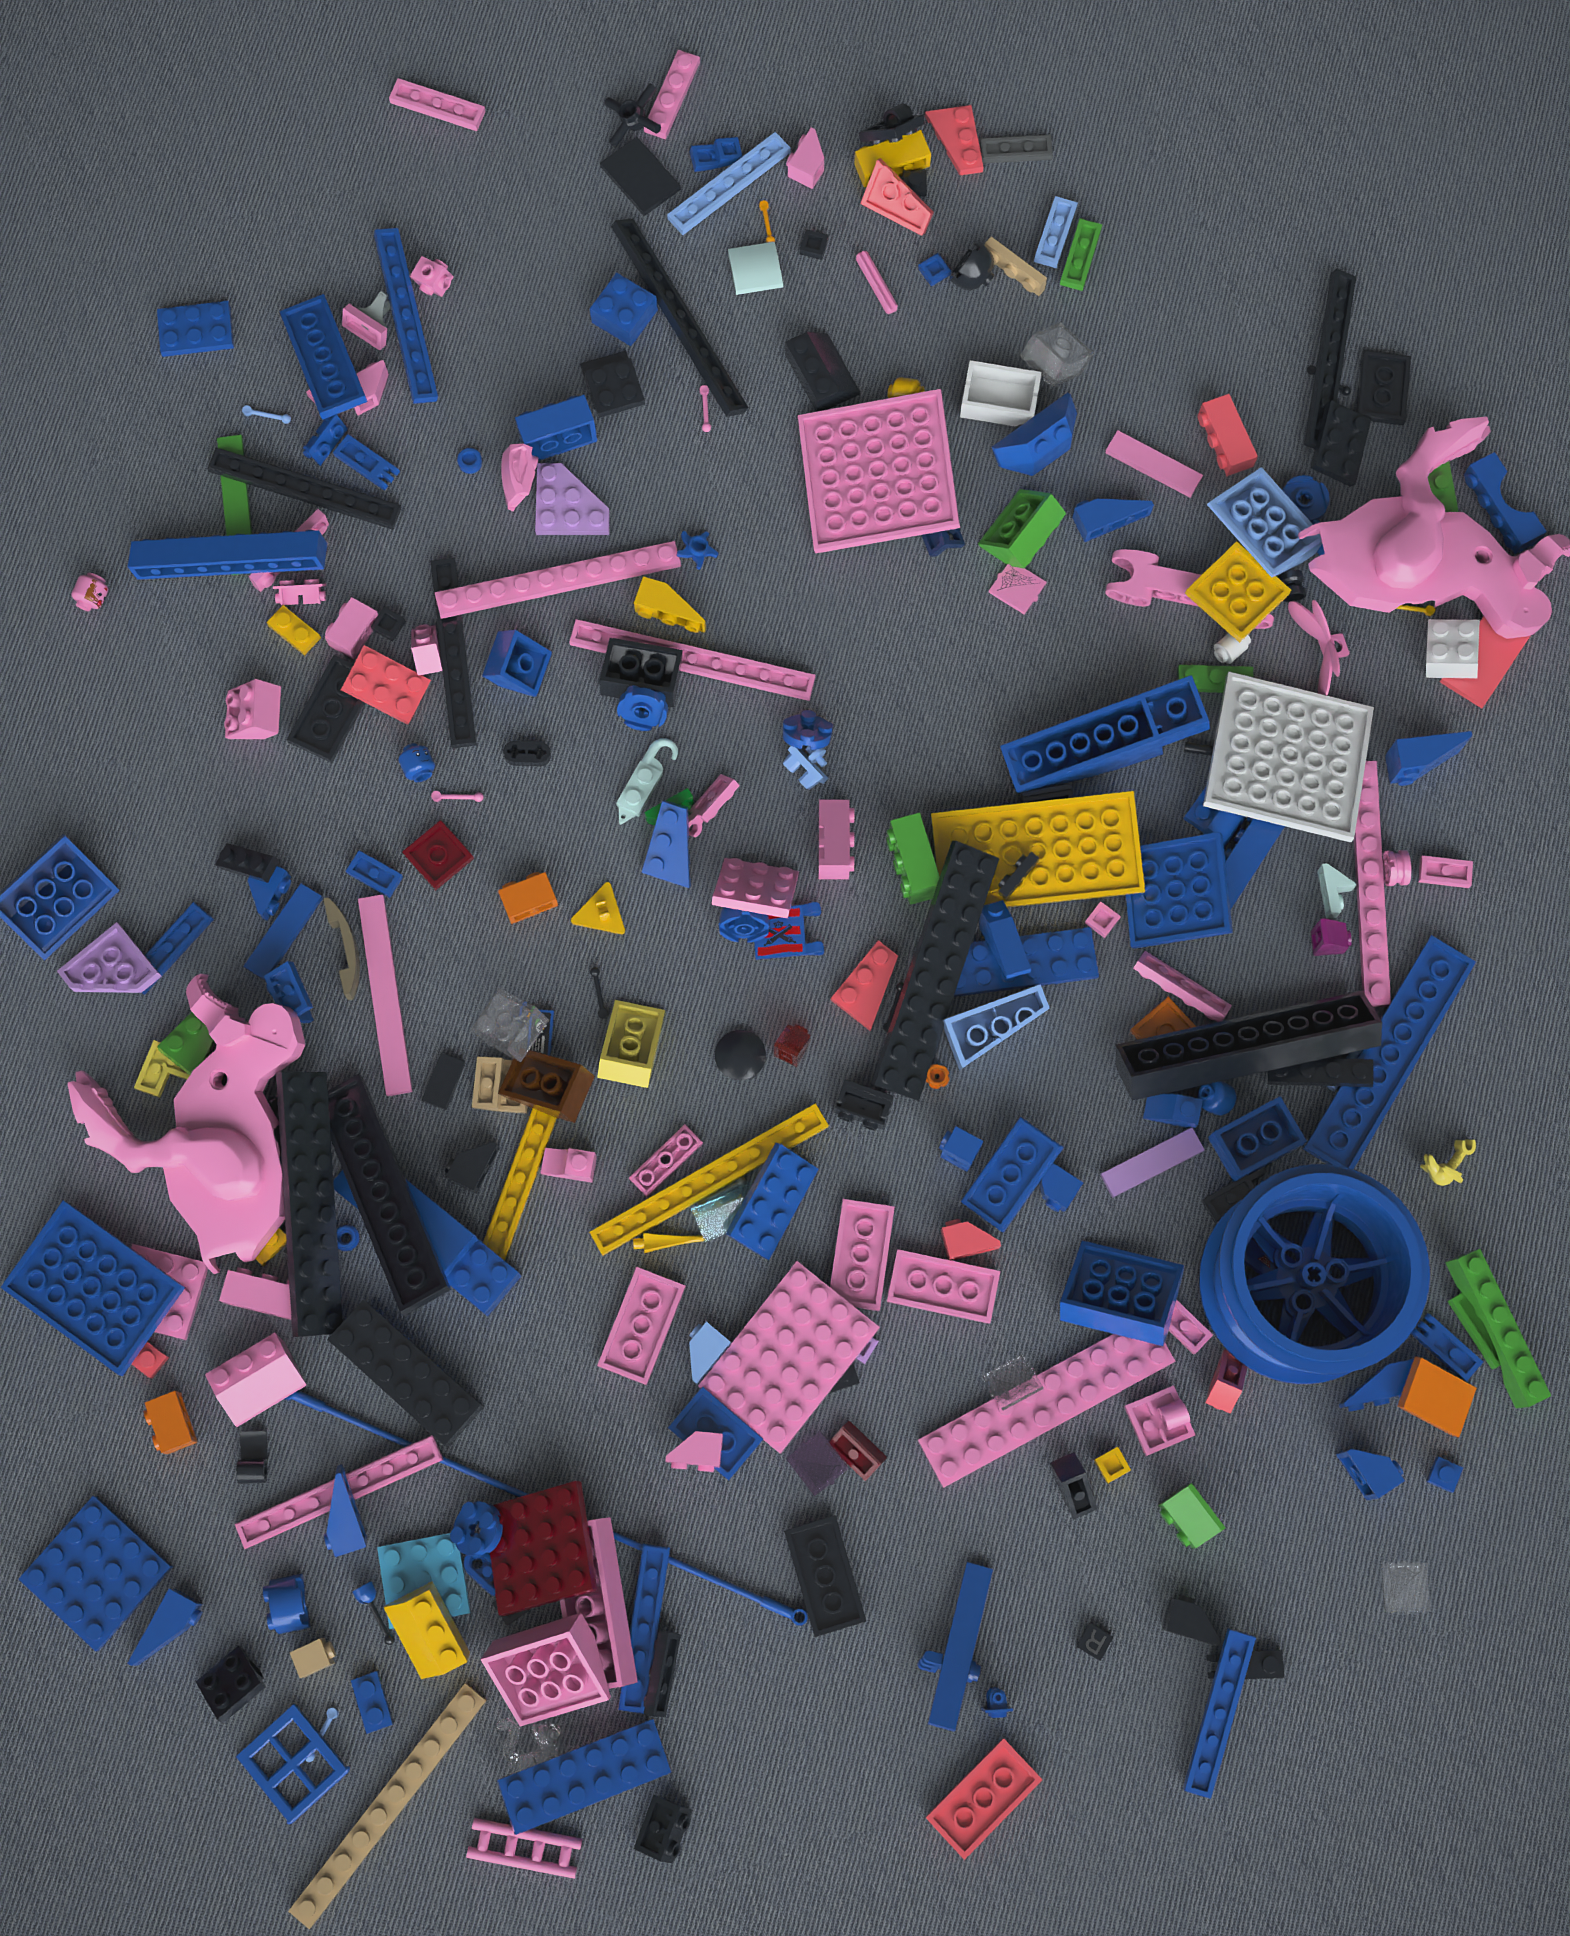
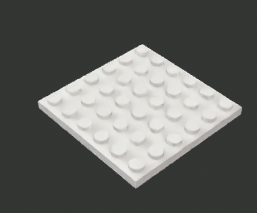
(1289, 757)

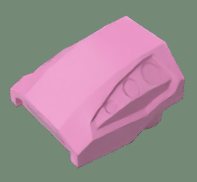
(517, 473)

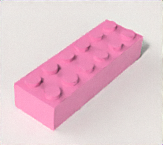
(606, 1608)

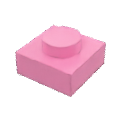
(1102, 919)

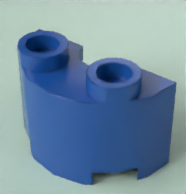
(286, 1604)

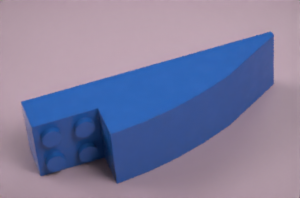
(1107, 737)
(466, 1261)

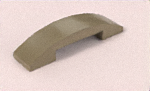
(348, 976)

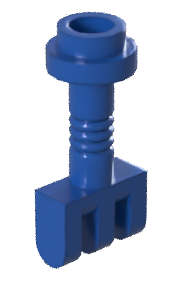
(932, 1661)

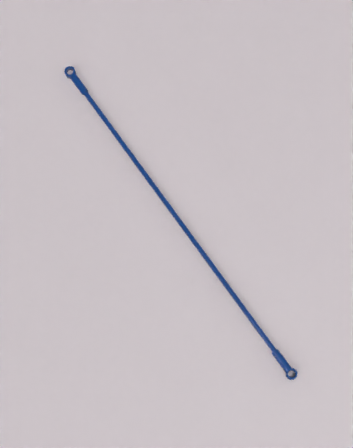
(765, 1602)

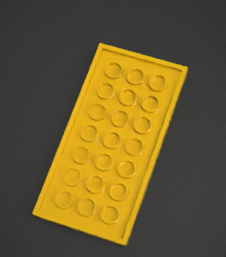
(1082, 845)

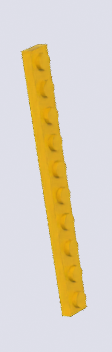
(707, 1180)

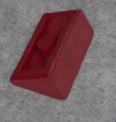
(857, 1450)

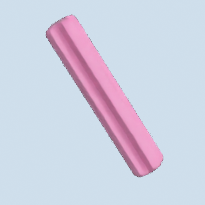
(876, 282)

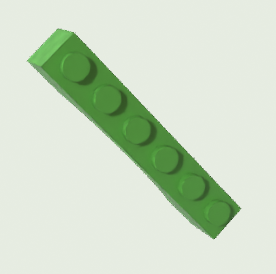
(1518, 1367)

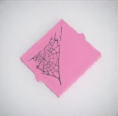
(1017, 588)

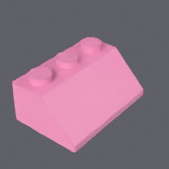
(255, 1379)

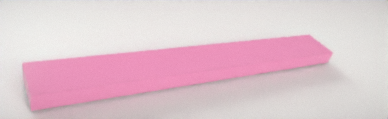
(385, 995)
(318, 1500)

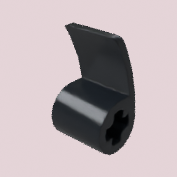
(253, 1458)

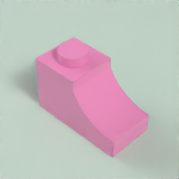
(569, 1164)

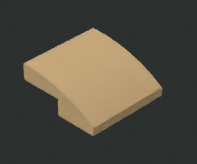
(488, 1081)

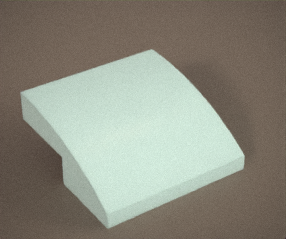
(755, 268)

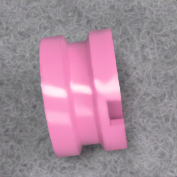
(1396, 868)

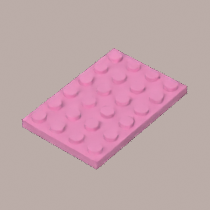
(789, 1356)

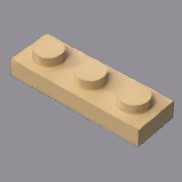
(1016, 267)

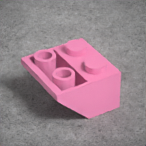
(253, 711)

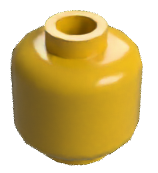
(904, 386)

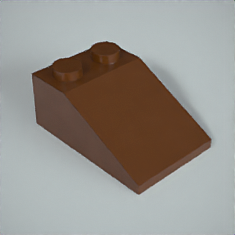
(548, 1085)

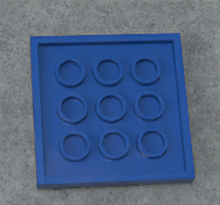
(1183, 892)
(95, 1573)

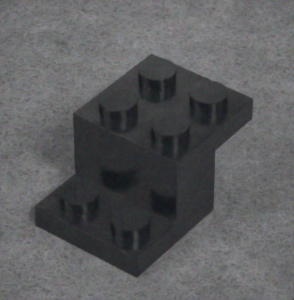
(612, 384)

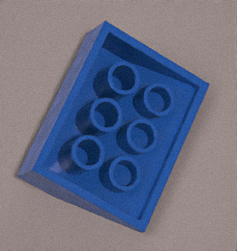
(54, 897)
(1121, 1293)

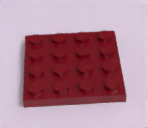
(542, 1549)

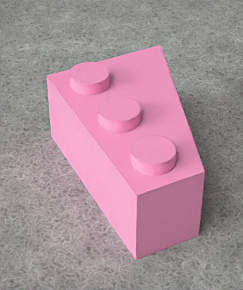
(835, 839)

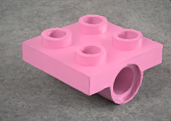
(1160, 1420)

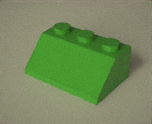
(1023, 527)

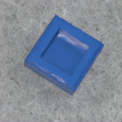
(934, 269)

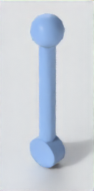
(247, 411)
(332, 1713)

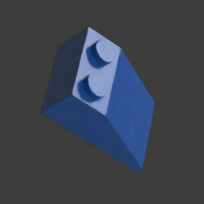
(1416, 756)

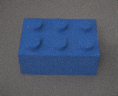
(557, 427)
(1257, 1139)

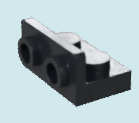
(663, 1829)

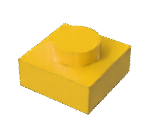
(1112, 1465)

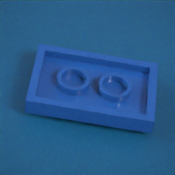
(195, 328)
(709, 1415)

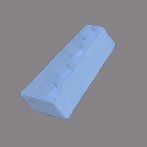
(988, 1025)

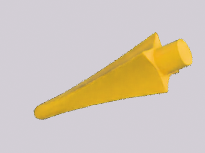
(654, 1242)

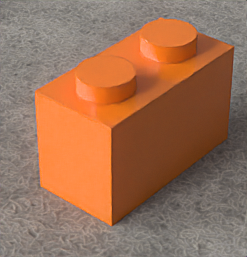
(527, 897)
(170, 1423)

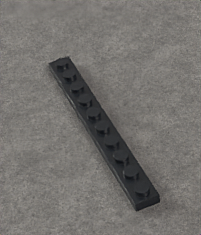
(679, 317)

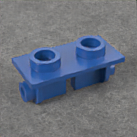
(328, 436)
(996, 1703)

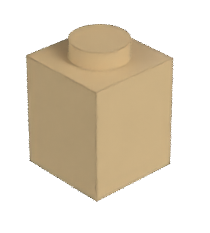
(313, 1657)

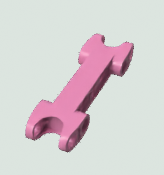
(1154, 581)

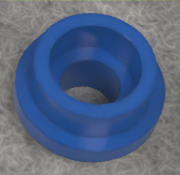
(347, 1229)

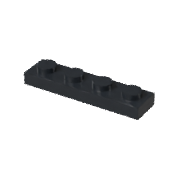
(1325, 1073)

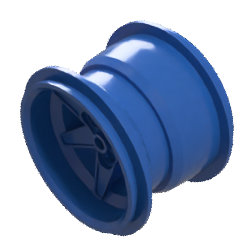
(1395, 1260)

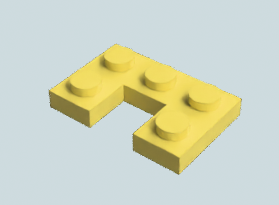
(157, 1071)

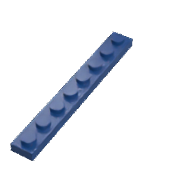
(405, 315)

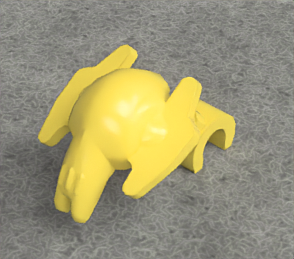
(1445, 1173)

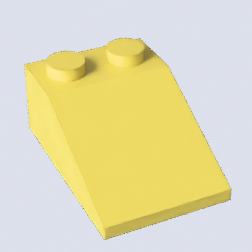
(631, 1043)

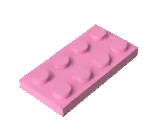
(862, 1253)
(943, 1286)
(641, 1326)

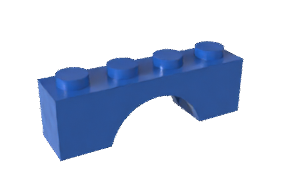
(1518, 528)

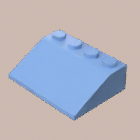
(1266, 523)

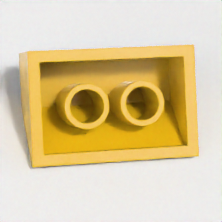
(428, 1631)

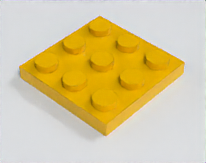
(1237, 592)

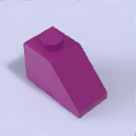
(1330, 938)

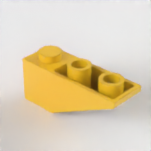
(662, 602)

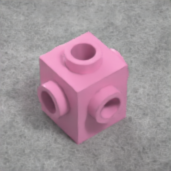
(432, 276)

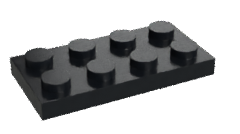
(327, 714)
(825, 1576)

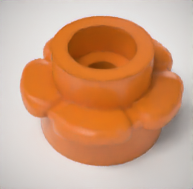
(942, 1081)

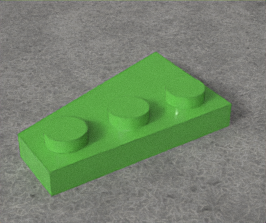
(187, 1044)
(1475, 1328)

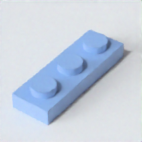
(1055, 232)

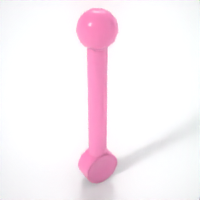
(704, 391)
(437, 796)

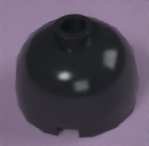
(974, 268)

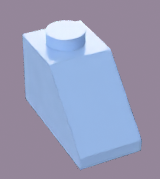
(705, 1350)

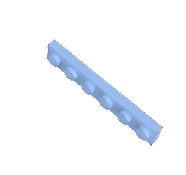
(729, 183)

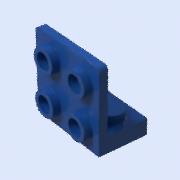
(288, 990)

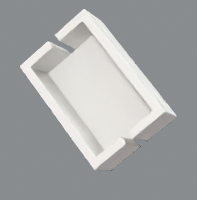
(1000, 394)

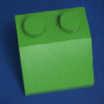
(1190, 1516)

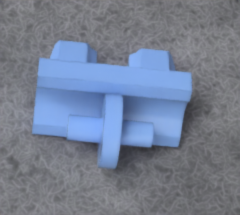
(813, 774)

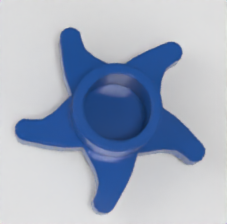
(697, 548)

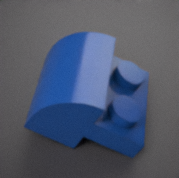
(1213, 820)

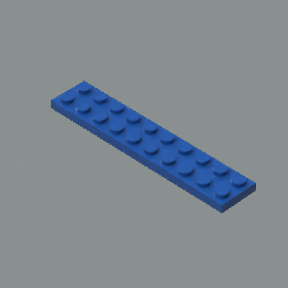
(1406, 1031)

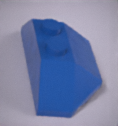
(1039, 439)

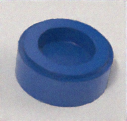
(469, 460)

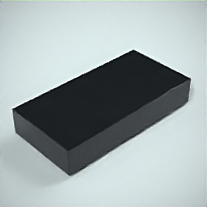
(443, 1081)

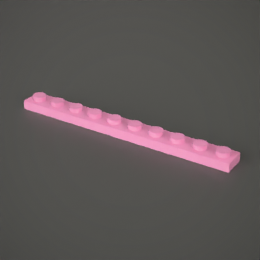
(557, 579)
(705, 662)
(1371, 893)

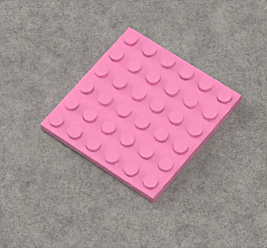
(878, 471)

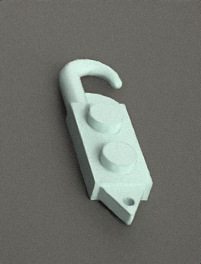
(643, 781)

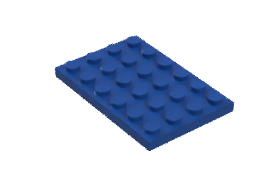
(92, 1288)

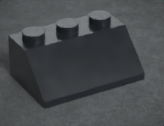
(820, 370)
(642, 666)

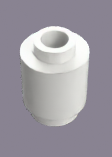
(1229, 648)

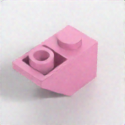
(808, 161)
(373, 384)
(426, 649)
(698, 1449)

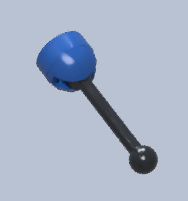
(366, 1595)

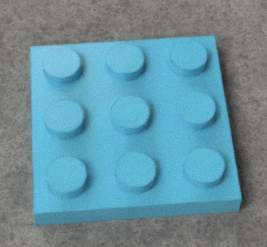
(420, 1561)

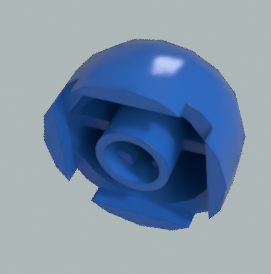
(743, 924)

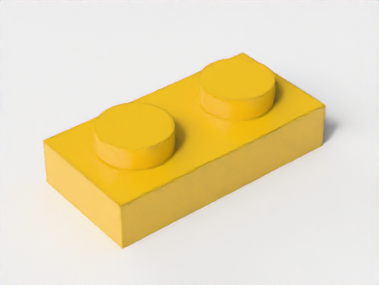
(293, 630)

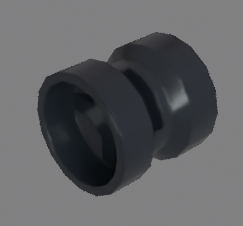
(1293, 580)

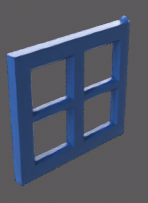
(270, 1784)

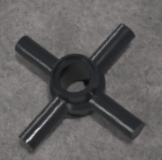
(632, 115)

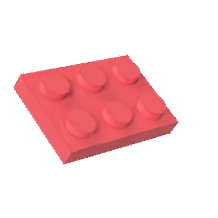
(385, 685)

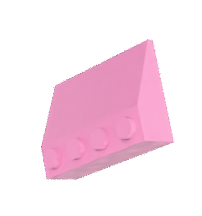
(548, 1669)

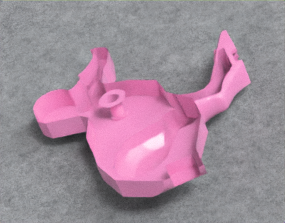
(1419, 553)
(224, 1151)

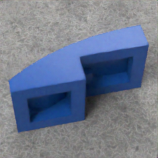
(717, 155)

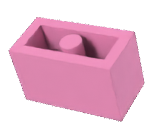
(351, 628)

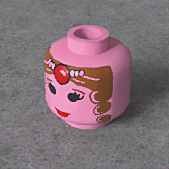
(89, 591)

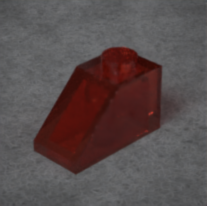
(792, 1044)

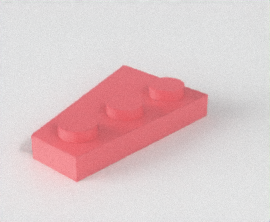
(959, 136)
(895, 199)
(866, 985)

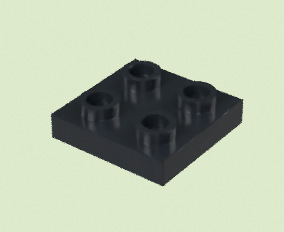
(895, 123)
(231, 1684)

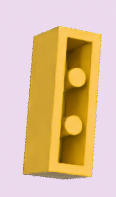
(906, 154)

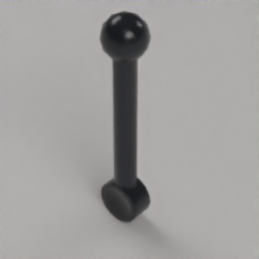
(1345, 390)
(899, 986)
(602, 1013)

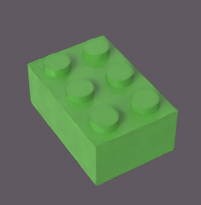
(913, 858)

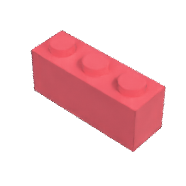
(1227, 435)

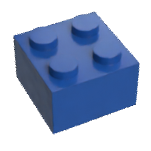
(623, 309)

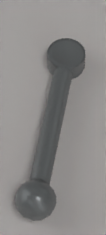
(742, 1181)

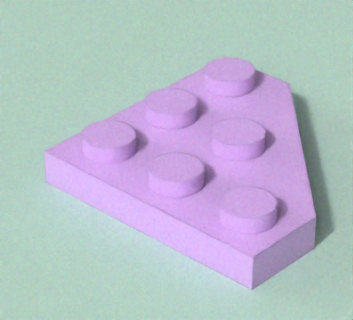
(567, 505)
(110, 965)

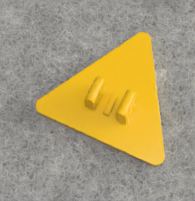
(601, 912)

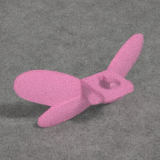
(1317, 626)

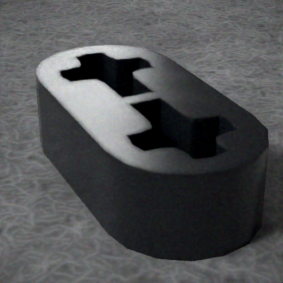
(527, 759)

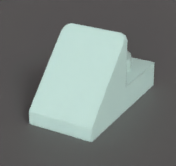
(1331, 884)

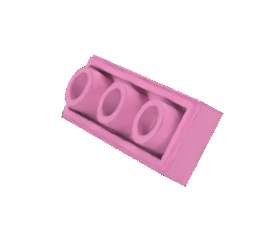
(654, 1172)

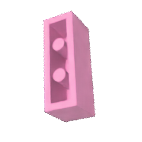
(256, 1293)

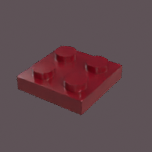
(438, 855)

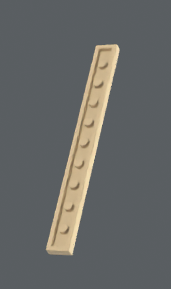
(387, 1806)

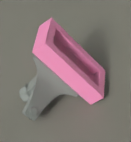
(368, 321)

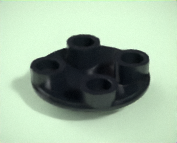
(740, 1055)

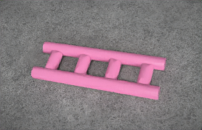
(535, 1862)

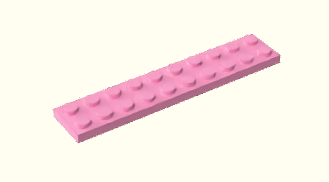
(1066, 1392)

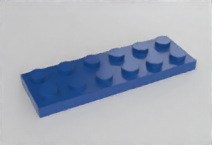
(323, 356)
(1051, 955)
(583, 1776)

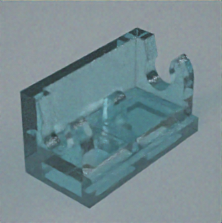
(717, 1215)

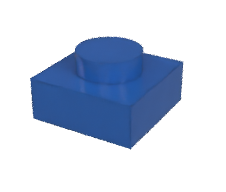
(1444, 1474)

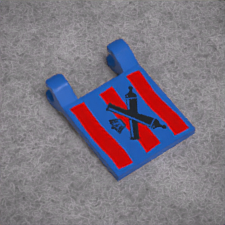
(787, 935)

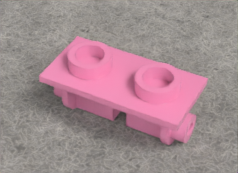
(310, 590)

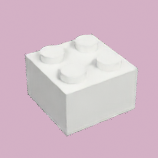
(1452, 648)

